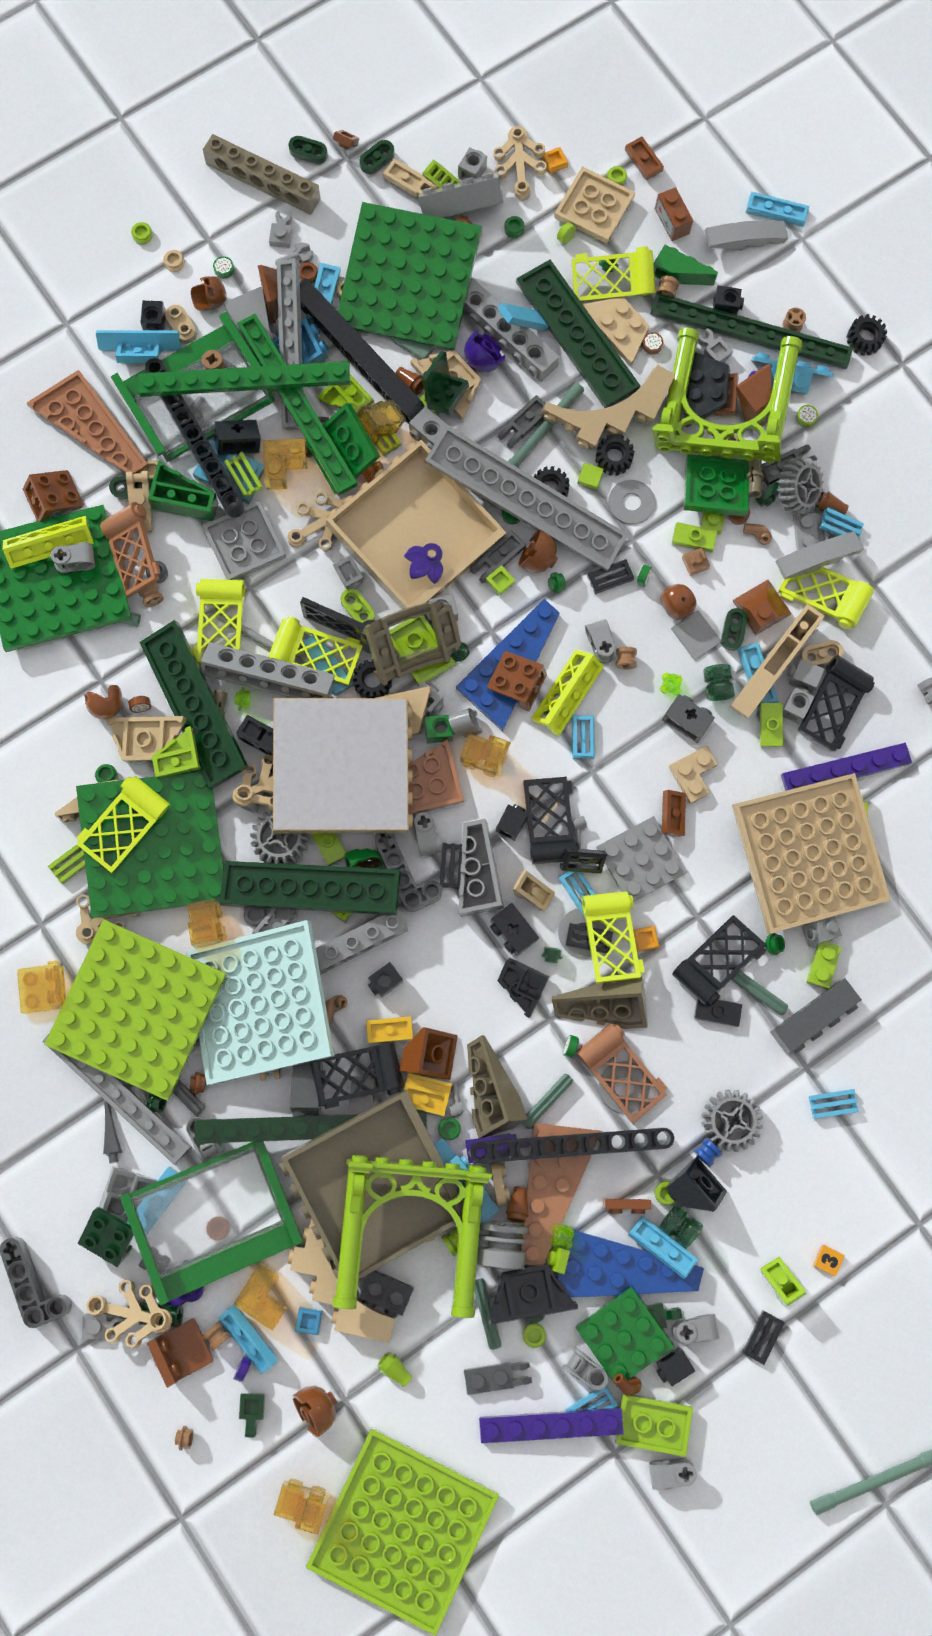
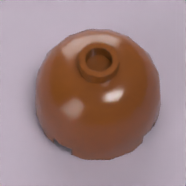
(539, 553)
(316, 1408)

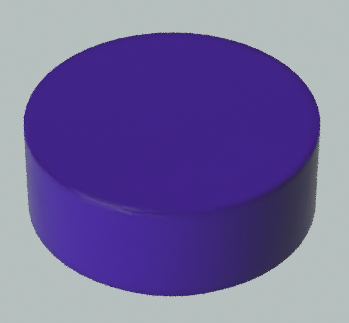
(242, 1369)

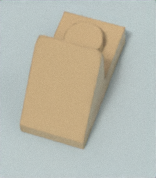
(533, 891)

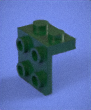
(441, 388)
(107, 1237)

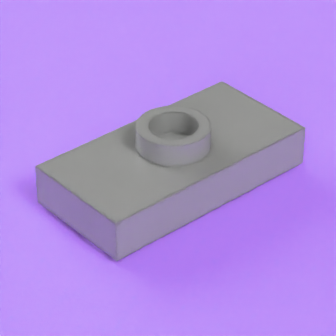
(275, 919)

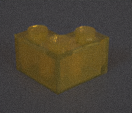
(380, 419)
(280, 457)
(485, 754)
(205, 923)
(255, 1297)
(302, 1505)

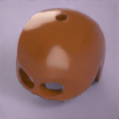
(209, 294)
(673, 603)
(104, 707)

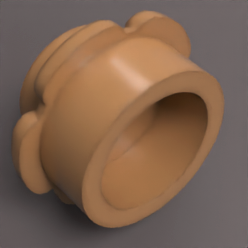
(184, 1438)

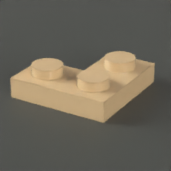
(688, 772)

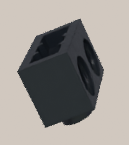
(256, 735)
(389, 1286)

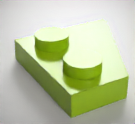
(341, 394)
(178, 756)

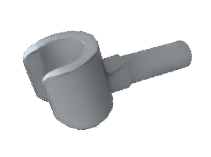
(579, 823)
(455, 1109)

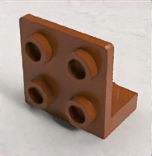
(51, 493)
(518, 679)
(180, 1352)

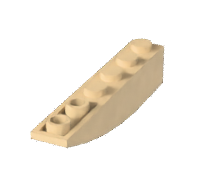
(777, 661)

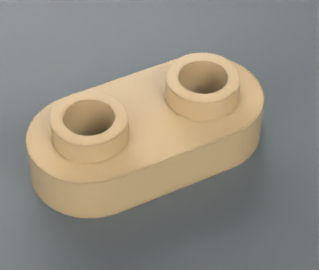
(181, 322)
(820, 652)
(501, 1193)

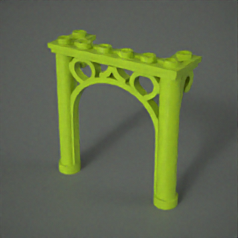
(765, 448)
(355, 1220)

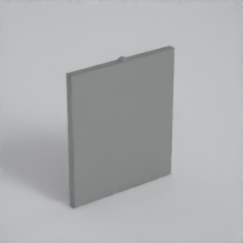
(696, 635)

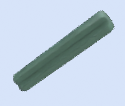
(760, 993)
(547, 1100)
(485, 1311)

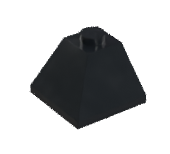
(696, 1187)

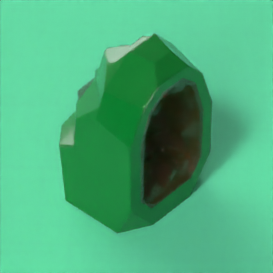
(363, 858)

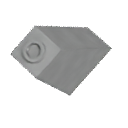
(245, 306)

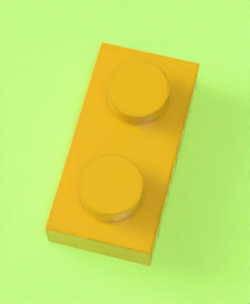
(389, 1030)

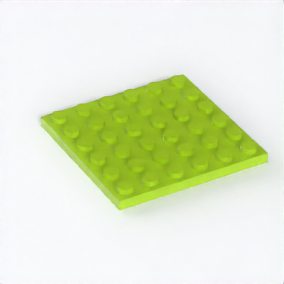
(135, 1009)
(402, 1531)

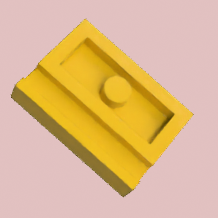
(428, 1093)

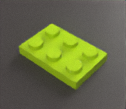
(415, 636)
(655, 1425)

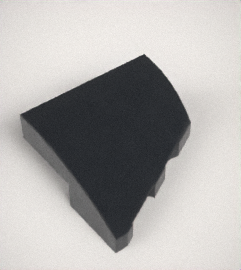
(523, 984)

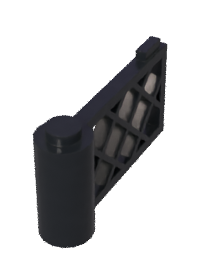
(335, 621)
(846, 677)
(549, 848)
(699, 980)
(385, 1072)

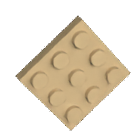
(594, 205)

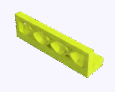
(40, 543)
(571, 692)

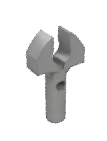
(300, 248)

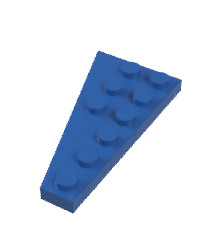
(525, 641)
(610, 1268)

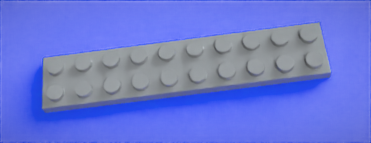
(526, 498)

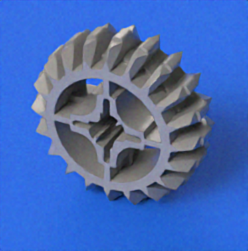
(800, 485)
(272, 843)
(728, 1129)

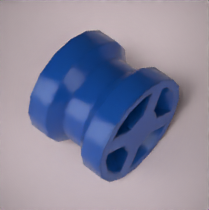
(708, 1152)

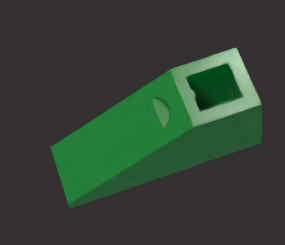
(683, 268)

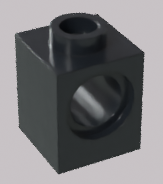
(730, 294)
(151, 310)
(512, 821)
(391, 972)
(674, 1367)

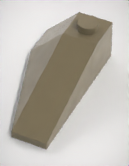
(605, 1002)
(495, 1097)

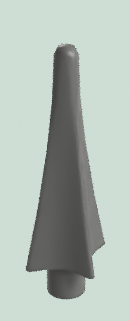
(111, 1142)

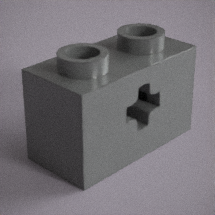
(692, 728)

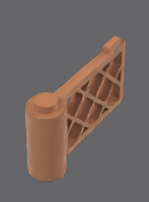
(123, 526)
(602, 1049)

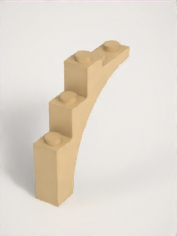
(590, 423)
(363, 1320)

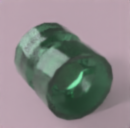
(718, 681)
(681, 1226)

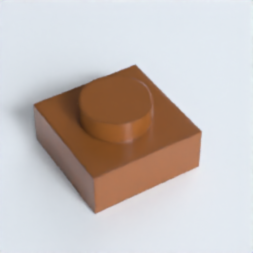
(345, 139)

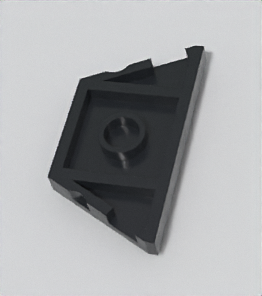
(707, 386)
(529, 1294)

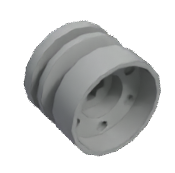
(502, 1245)

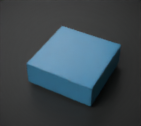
(308, 1321)

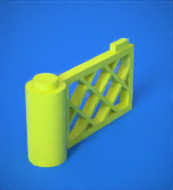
(640, 269)
(225, 594)
(849, 608)
(290, 638)
(140, 798)
(611, 907)

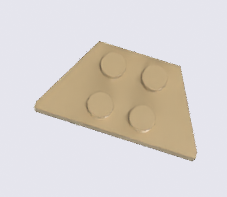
(620, 325)
(459, 369)
(418, 700)
(143, 736)

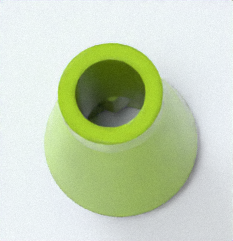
(394, 1369)

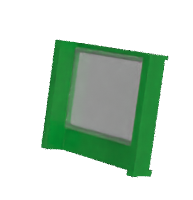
(213, 407)
(210, 1221)

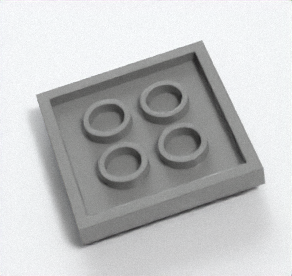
(244, 542)
(641, 859)

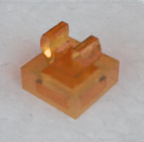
(372, 470)

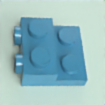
(312, 348)

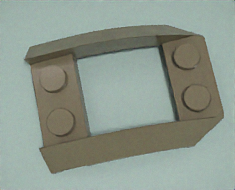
(383, 650)

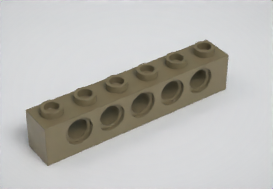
(261, 174)

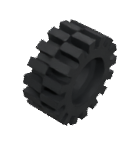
(871, 325)
(619, 444)
(555, 476)
(362, 688)

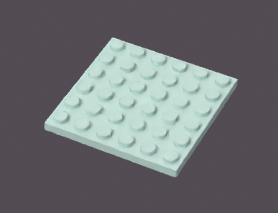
(268, 1005)

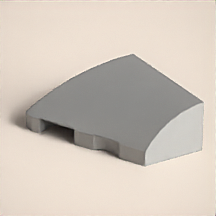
(118, 1184)

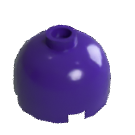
(483, 353)

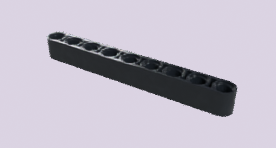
(358, 351)
(199, 445)
(582, 1141)

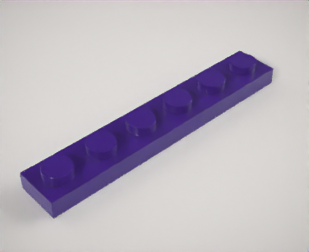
(860, 764)
(551, 1425)

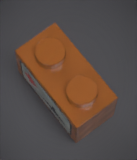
(673, 214)

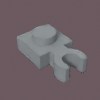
(281, 232)
(715, 349)
(96, 1326)

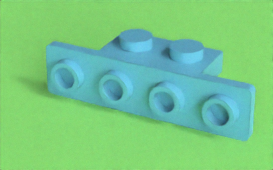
(137, 345)
(802, 374)
(447, 1155)

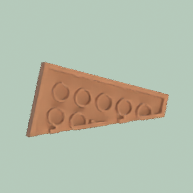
(82, 415)
(434, 781)
(551, 1190)

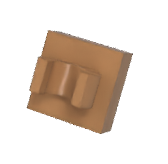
(695, 561)

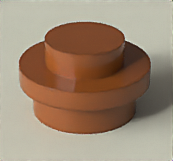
(197, 1083)

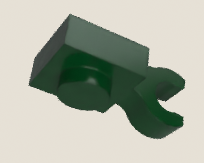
(662, 1315)
(252, 1410)

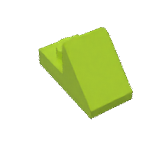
(783, 1282)

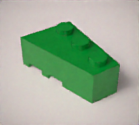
(181, 496)

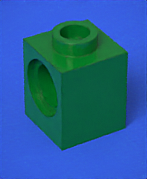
(432, 735)

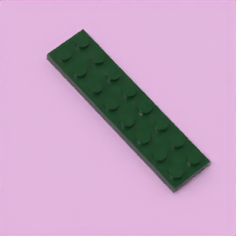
(578, 334)
(193, 698)
(310, 887)

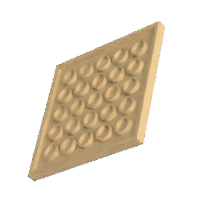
(811, 853)

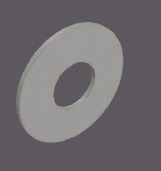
(631, 516)
(576, 917)
(620, 1071)

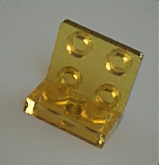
(41, 987)

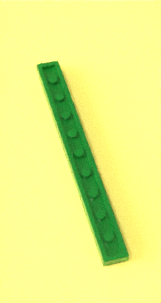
(244, 379)
(300, 408)

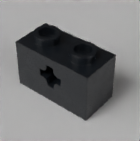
(237, 437)
(525, 934)

